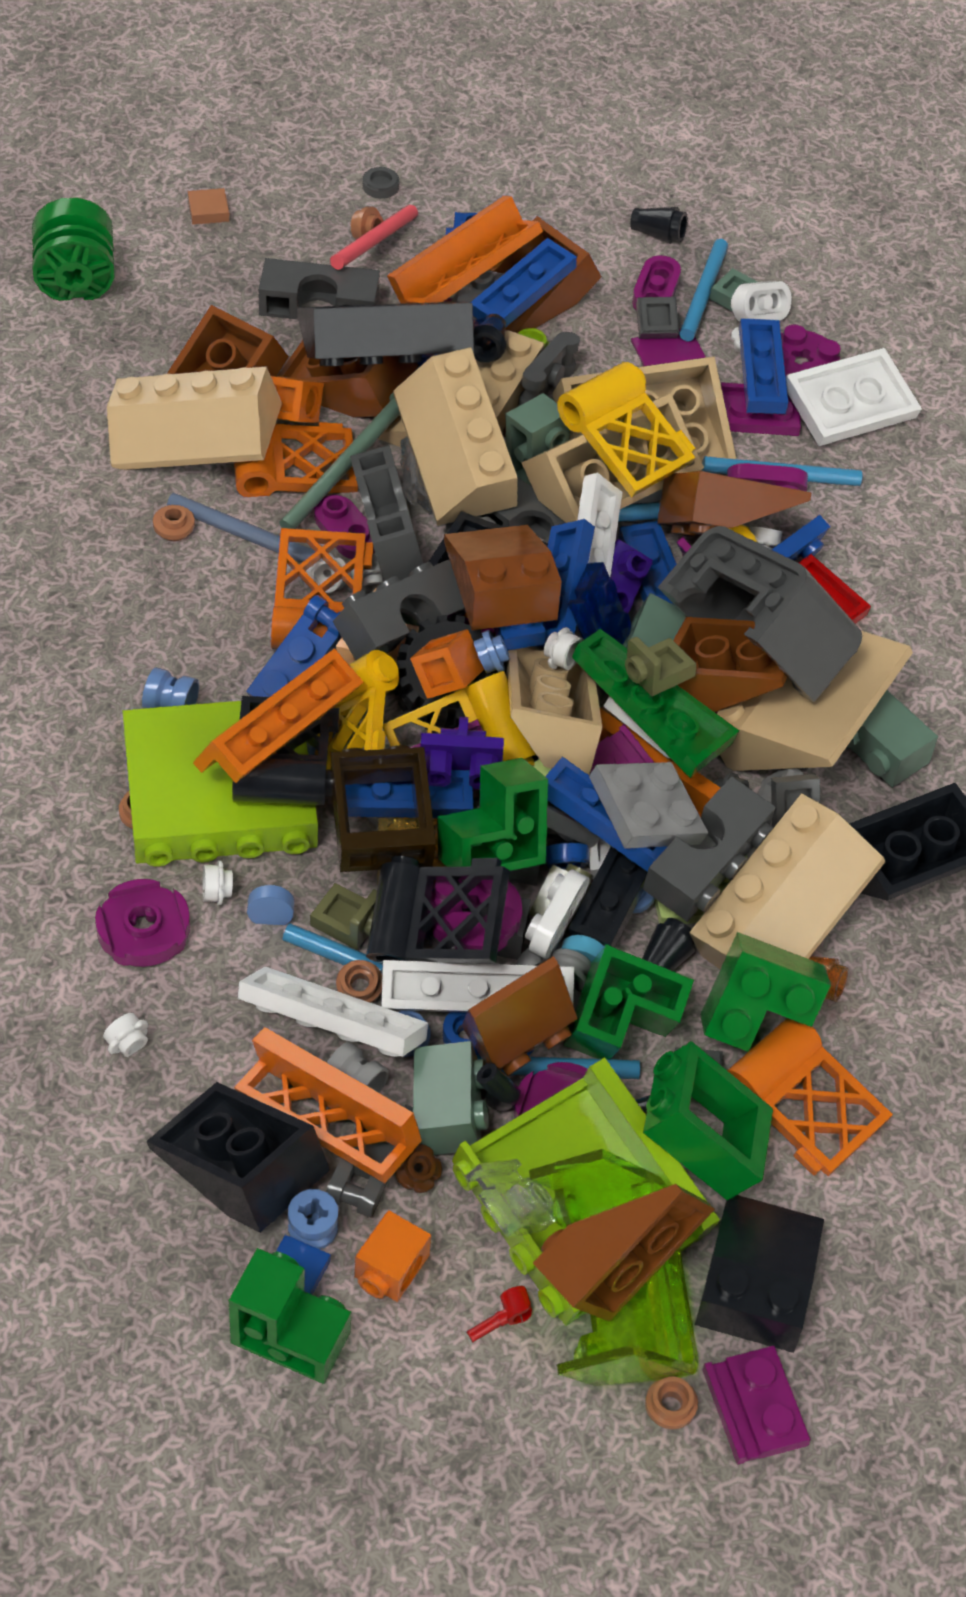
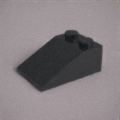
(242, 1154)
(761, 1273)

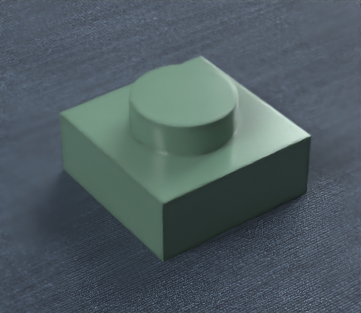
(726, 286)

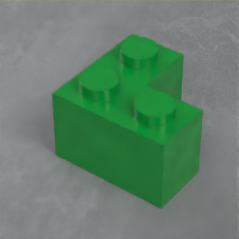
(506, 825)
(758, 980)
(622, 992)
(282, 1321)

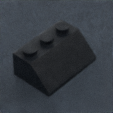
(918, 841)

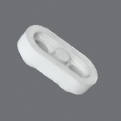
(761, 301)
(565, 897)

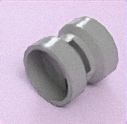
(351, 1061)

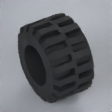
(409, 686)

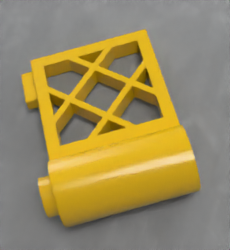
(608, 400)
(379, 677)
(483, 701)

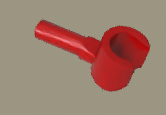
(515, 1303)

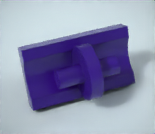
(628, 572)
(459, 751)

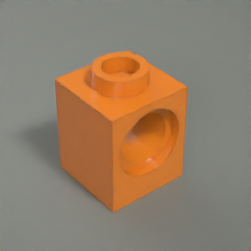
(299, 399)
(447, 663)
(391, 1257)

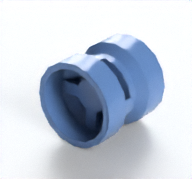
(165, 690)

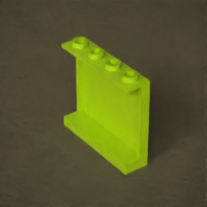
(191, 812)
(575, 1121)

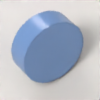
(270, 905)

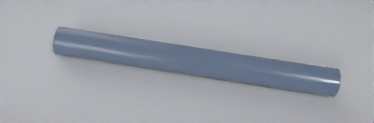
(239, 528)

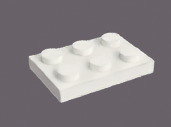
(851, 396)

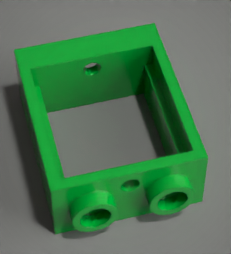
(723, 1162)

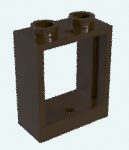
(370, 849)

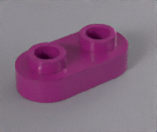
(657, 278)
(770, 474)
(341, 515)

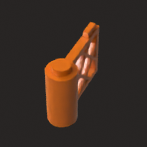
(268, 475)
(289, 611)
(785, 1061)

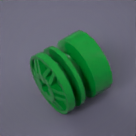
(72, 249)

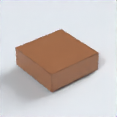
(208, 206)

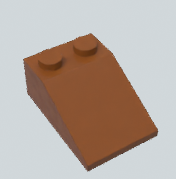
(562, 295)
(226, 344)
(352, 387)
(707, 500)
(504, 576)
(727, 662)
(522, 1017)
(615, 1252)

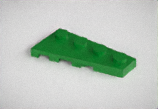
(672, 719)

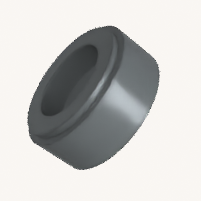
(380, 182)

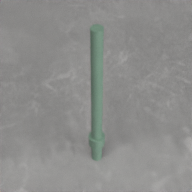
(340, 466)

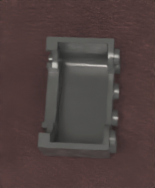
(791, 611)

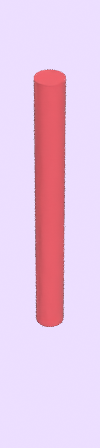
(373, 237)

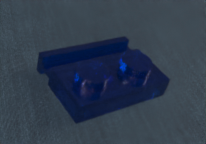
(599, 605)

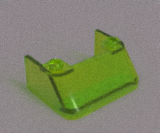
(655, 1329)

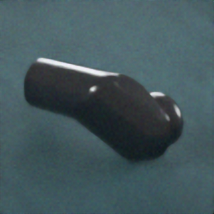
(501, 1090)

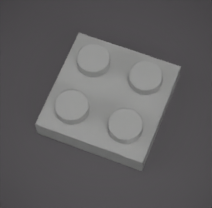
(647, 804)

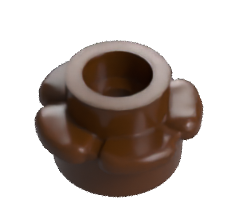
(422, 1181)

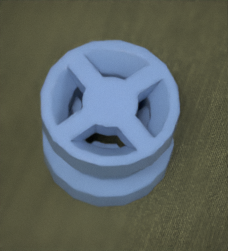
(315, 1230)

